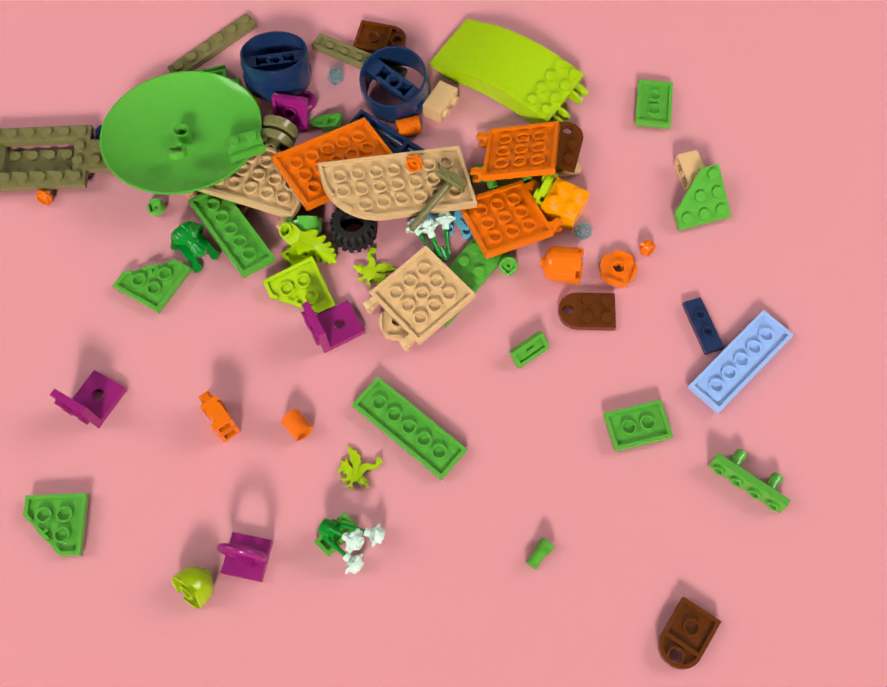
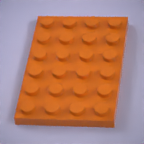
(300, 163)

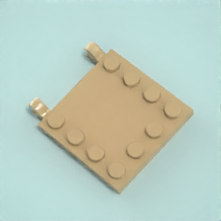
(420, 296)

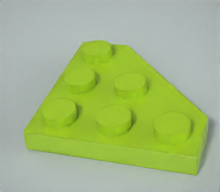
(301, 284)

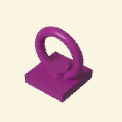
(294, 108)
(245, 556)

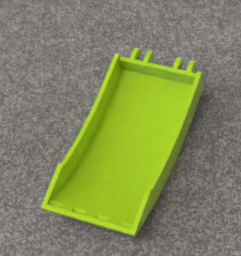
(510, 71)

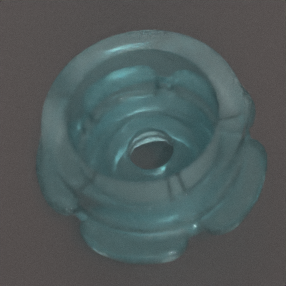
(335, 76)
(583, 234)

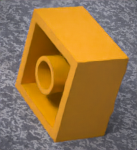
(565, 202)

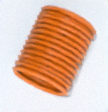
(408, 126)
(296, 424)

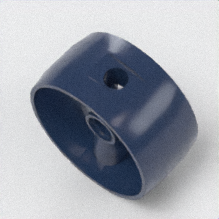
(275, 64)
(378, 69)

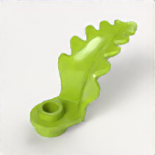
(308, 243)

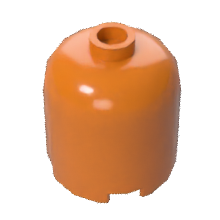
(563, 264)

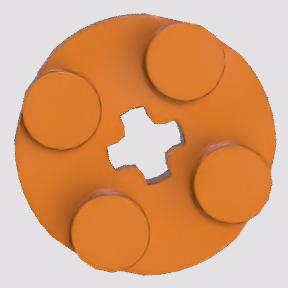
(620, 278)

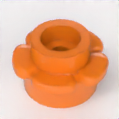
(414, 163)
(44, 197)
(647, 247)

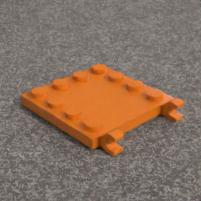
(518, 151)
(508, 219)

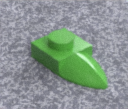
(328, 122)

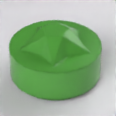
(177, 152)
(156, 206)
(508, 265)

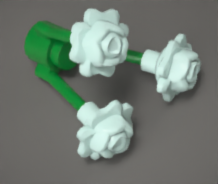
(428, 227)
(354, 540)

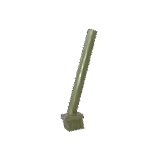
(450, 179)

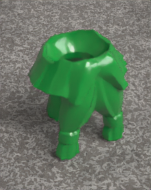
(192, 244)

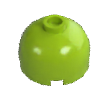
(194, 584)

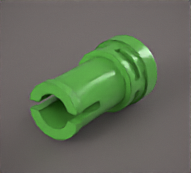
(543, 548)

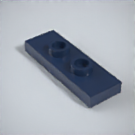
(702, 325)

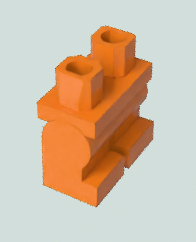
(217, 413)

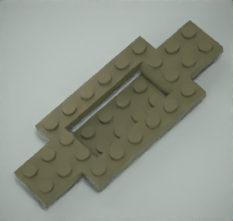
(49, 167)

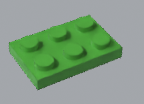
(654, 104)
(637, 426)

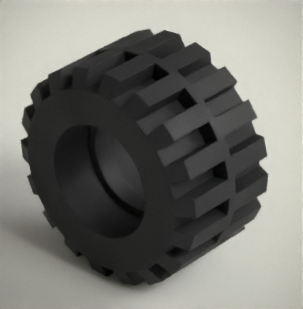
(351, 240)

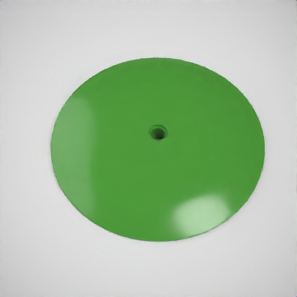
(171, 111)

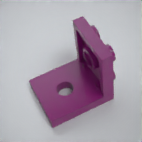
(323, 325)
(84, 404)

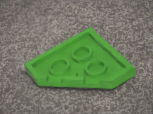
(703, 200)
(153, 284)
(59, 520)

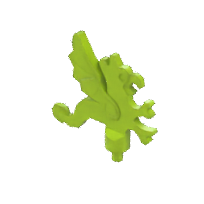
(371, 271)
(355, 473)

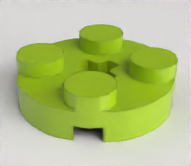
(541, 193)

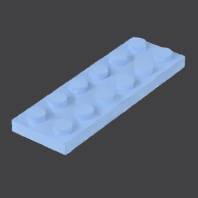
(740, 361)

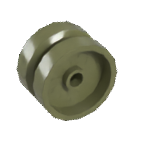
(278, 132)

